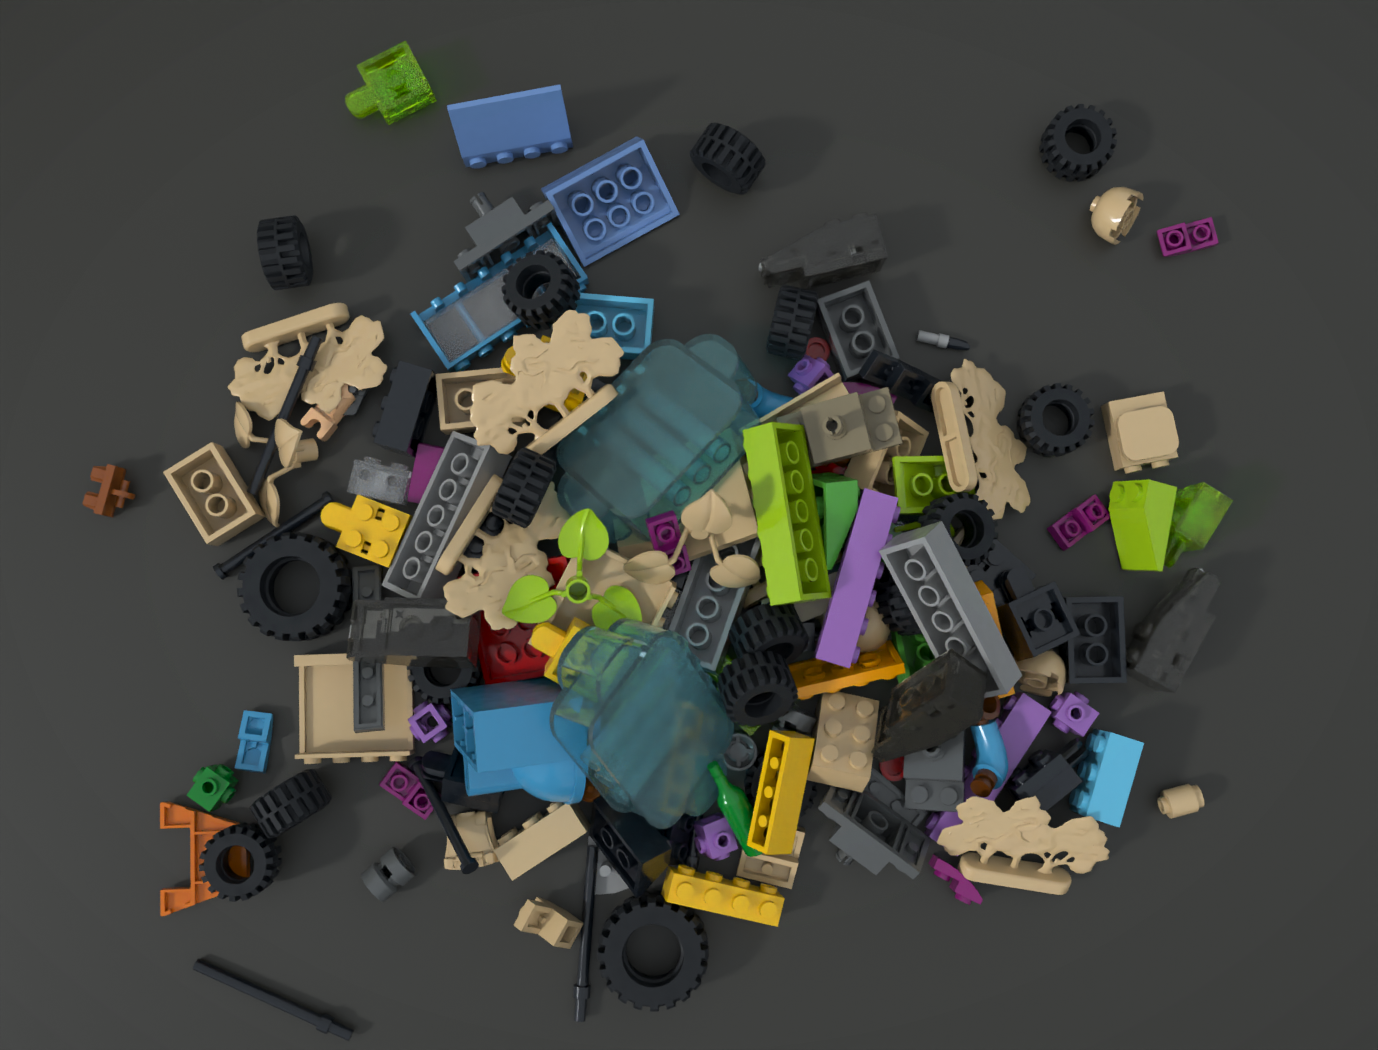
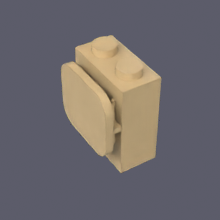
(1140, 432)

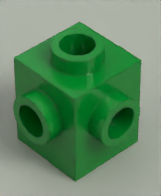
(213, 787)

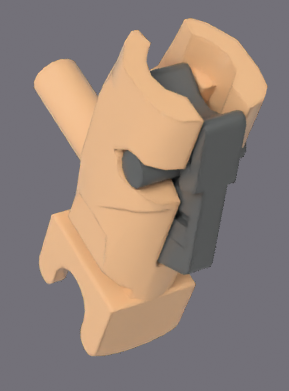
(349, 405)

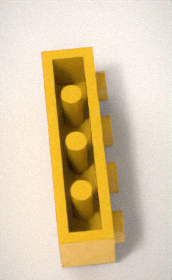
(780, 792)
(723, 896)

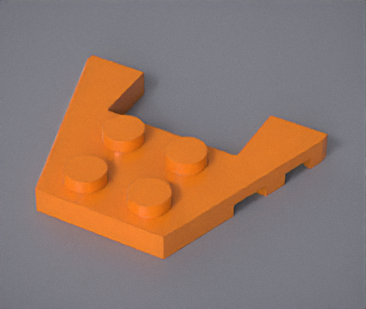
(202, 829)

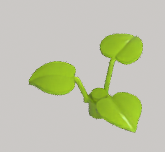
(582, 538)

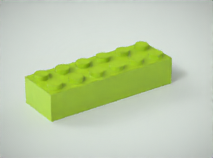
(786, 513)

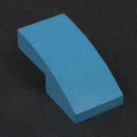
(255, 741)

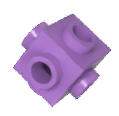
(809, 373)
(1072, 713)
(420, 723)
(714, 837)

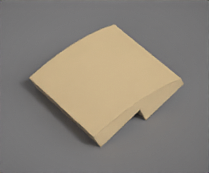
(773, 869)

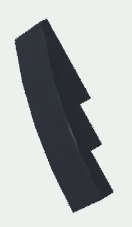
(901, 379)

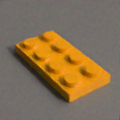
(818, 676)

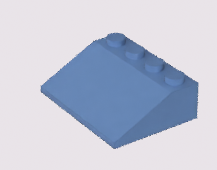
(511, 126)
(611, 200)

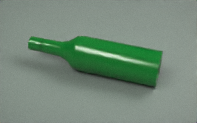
(734, 807)

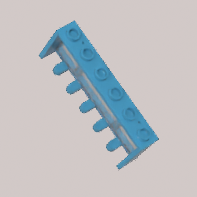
(475, 313)

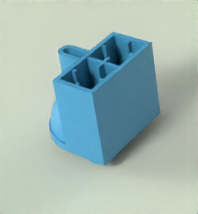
(510, 742)

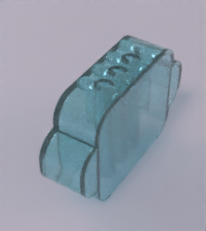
(661, 437)
(641, 720)

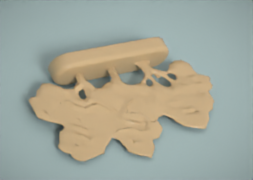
(335, 363)
(545, 377)
(993, 444)
(503, 556)
(1018, 833)

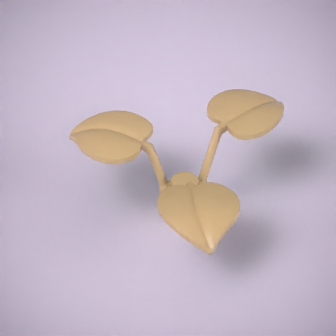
(291, 453)
(702, 520)

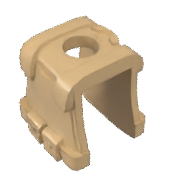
(478, 836)

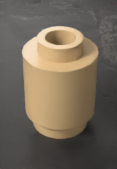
(1180, 800)

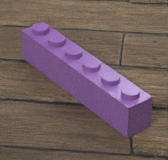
(856, 579)
(1018, 728)

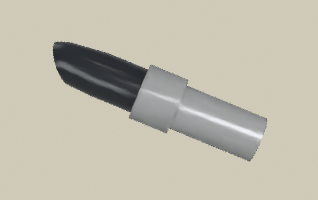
(942, 340)

